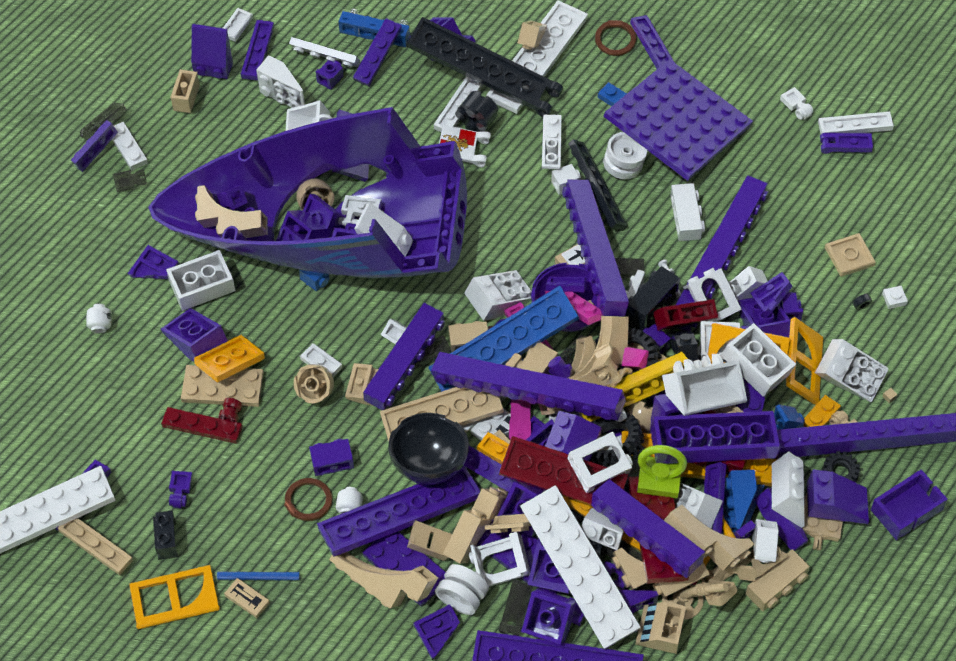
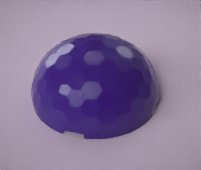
(565, 270)

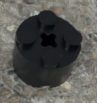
(477, 112)

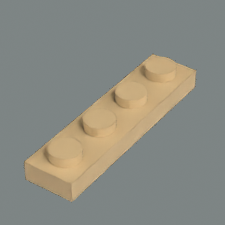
(96, 545)

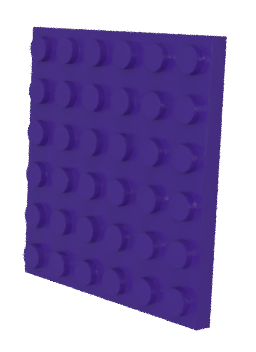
(678, 119)

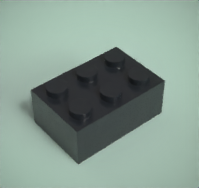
(656, 293)

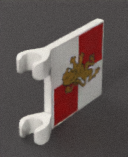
(466, 142)

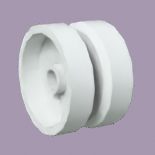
(624, 156)
(462, 589)

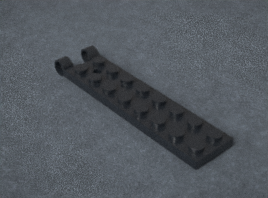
(483, 65)

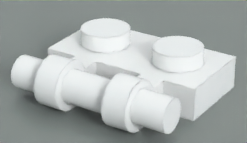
(354, 206)

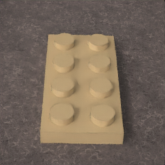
(202, 389)

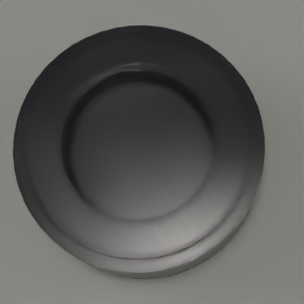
(862, 301)

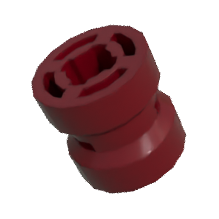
(230, 409)

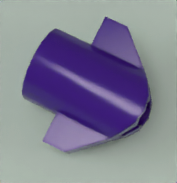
(559, 368)

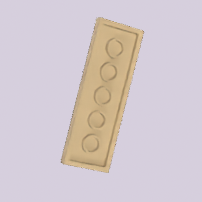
(456, 403)

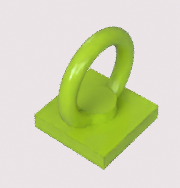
(659, 477)

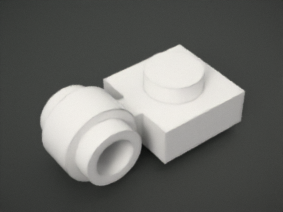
(795, 100)

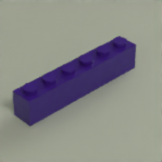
(403, 357)
(647, 528)

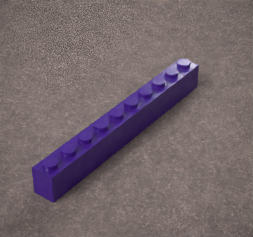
(727, 237)
(595, 248)
(529, 386)
(867, 435)

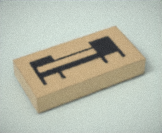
(246, 598)

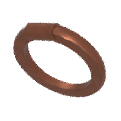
(620, 24)
(302, 516)

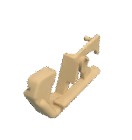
(744, 573)

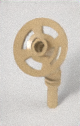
(685, 596)

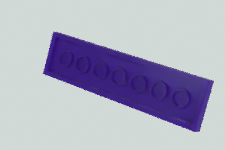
(396, 512)
(504, 647)

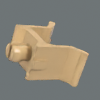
(606, 368)

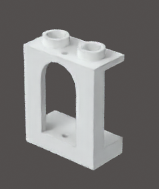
(695, 284)
(590, 481)
(481, 552)

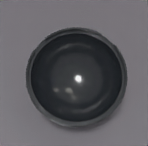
(428, 448)

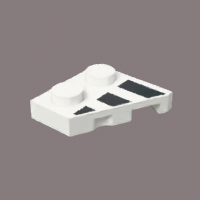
(492, 425)

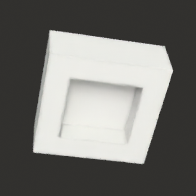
(894, 297)

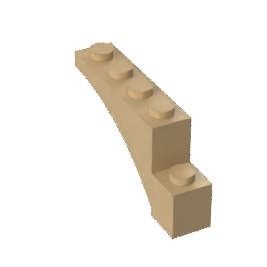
(386, 584)

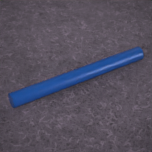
(258, 575)

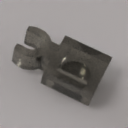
(126, 180)

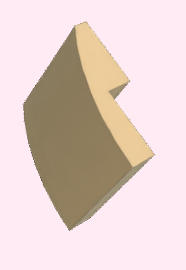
(359, 380)

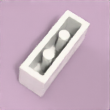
(687, 212)

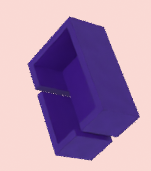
(908, 504)

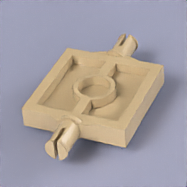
(821, 528)

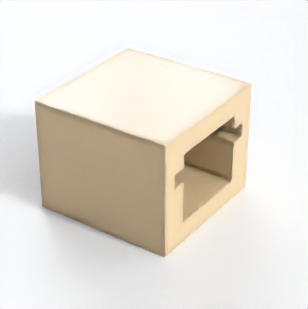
(889, 395)

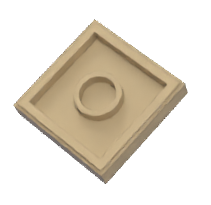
(850, 255)

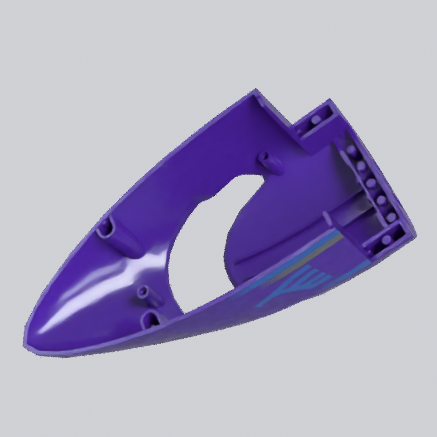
(421, 192)

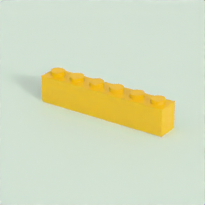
(644, 382)

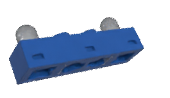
(368, 27)

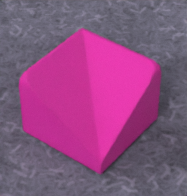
(635, 358)

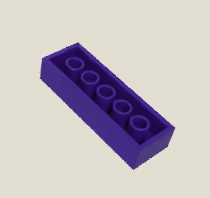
(717, 436)

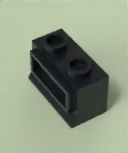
(164, 535)

